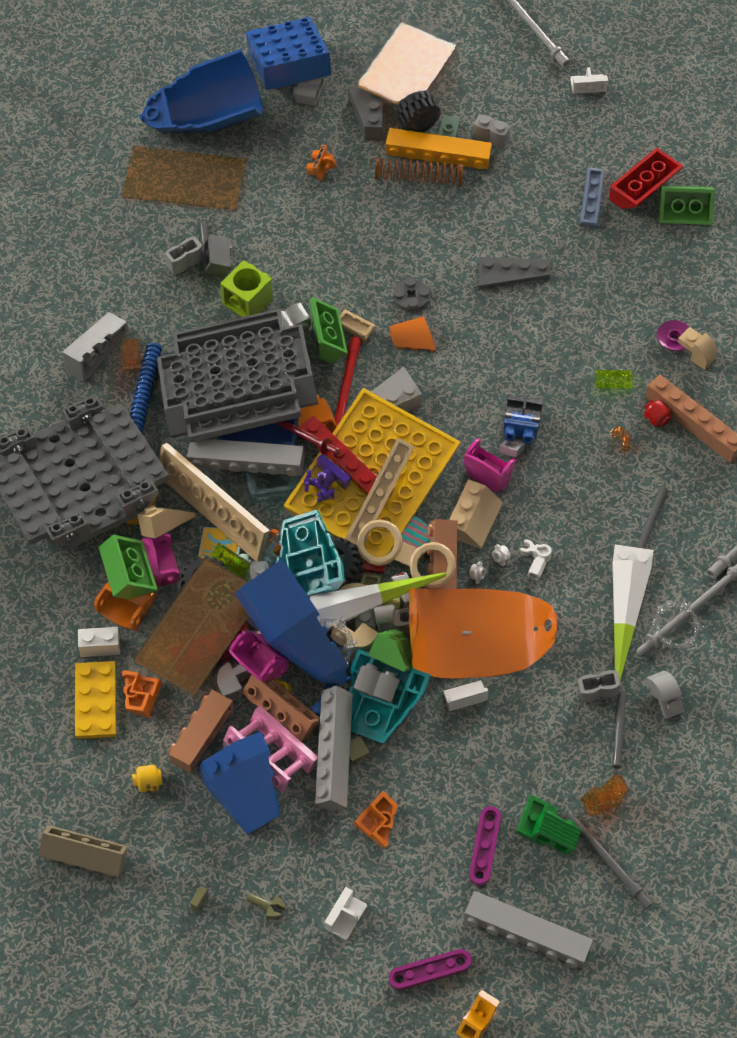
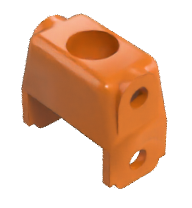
(122, 611)

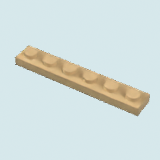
(381, 488)

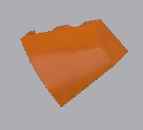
(412, 335)
(140, 692)
(378, 819)

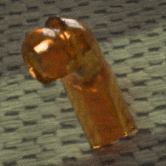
(620, 432)

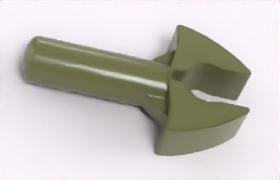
(267, 905)

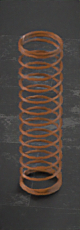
(459, 168)

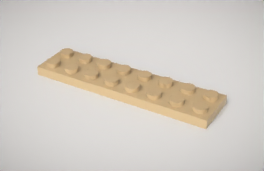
(214, 503)

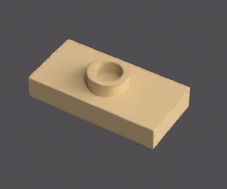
(356, 325)

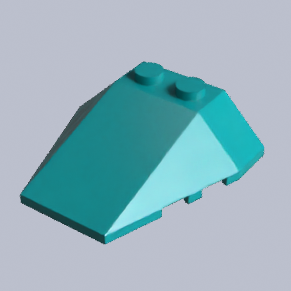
(311, 553)
(379, 718)

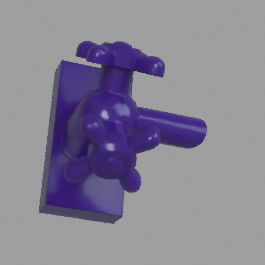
(330, 474)

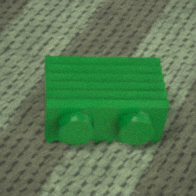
(556, 832)

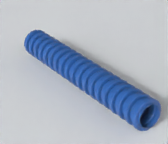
(145, 384)

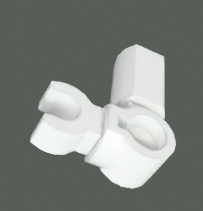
(542, 555)

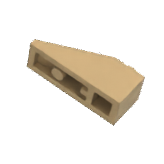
(158, 521)

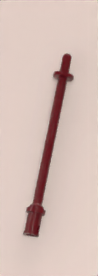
(325, 445)

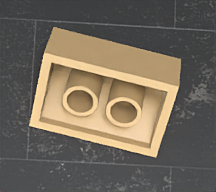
(475, 513)

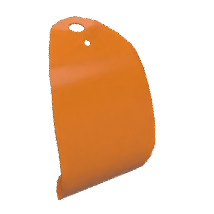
(499, 625)

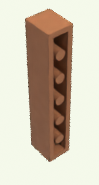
(694, 418)

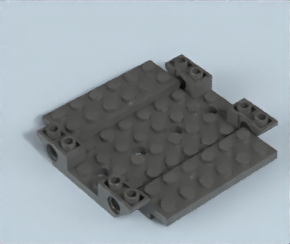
(241, 393)
(107, 458)

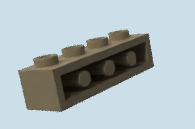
(83, 851)

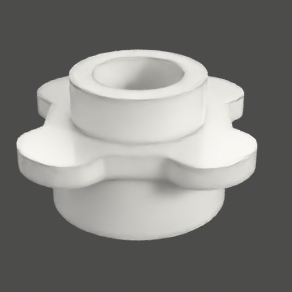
(501, 554)
(477, 572)

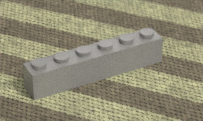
(247, 456)
(334, 749)
(528, 930)

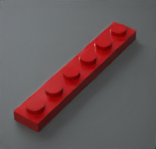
(346, 460)

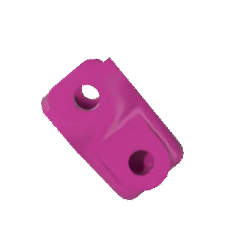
(487, 468)
(162, 560)
(258, 656)

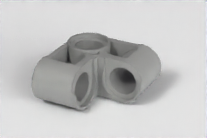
(391, 619)

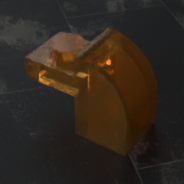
(131, 353)
(606, 797)

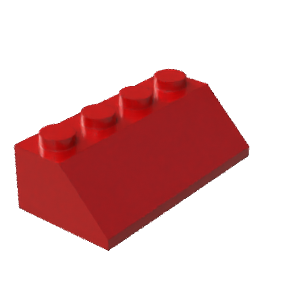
(643, 179)

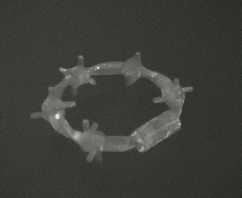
(341, 625)
(668, 642)

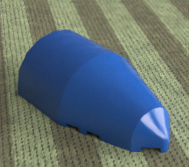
(206, 97)
(291, 623)

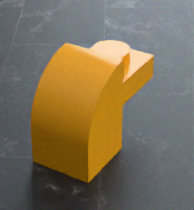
(479, 1016)

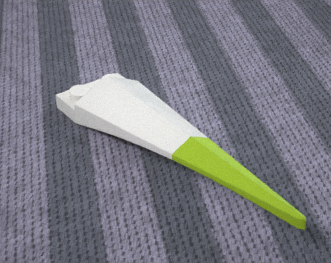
(630, 576)
(356, 601)

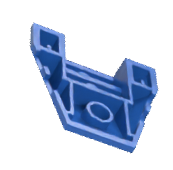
(243, 782)

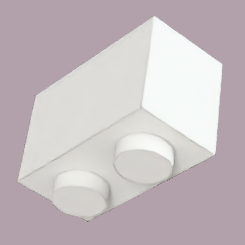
(99, 642)

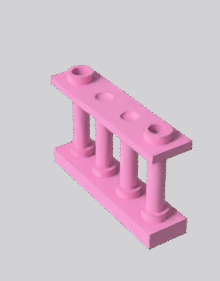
(283, 739)

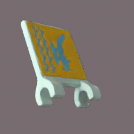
(212, 537)

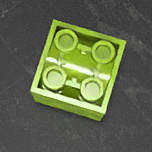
(246, 302)

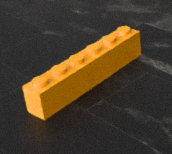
(438, 148)

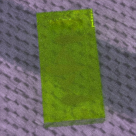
(613, 379)
(233, 561)

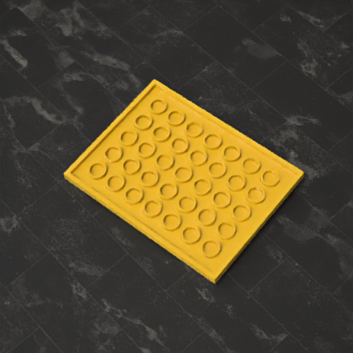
(370, 433)

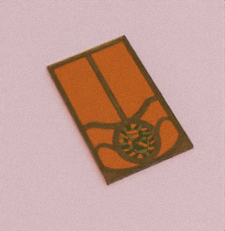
(406, 64)
(184, 177)
(196, 628)

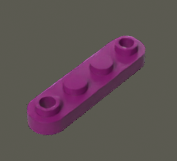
(485, 846)
(430, 969)

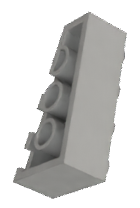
(93, 346)
(400, 391)

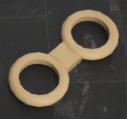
(404, 552)

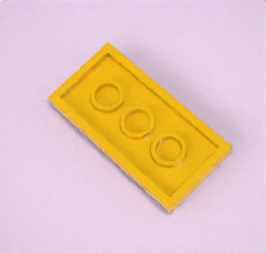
(95, 700)

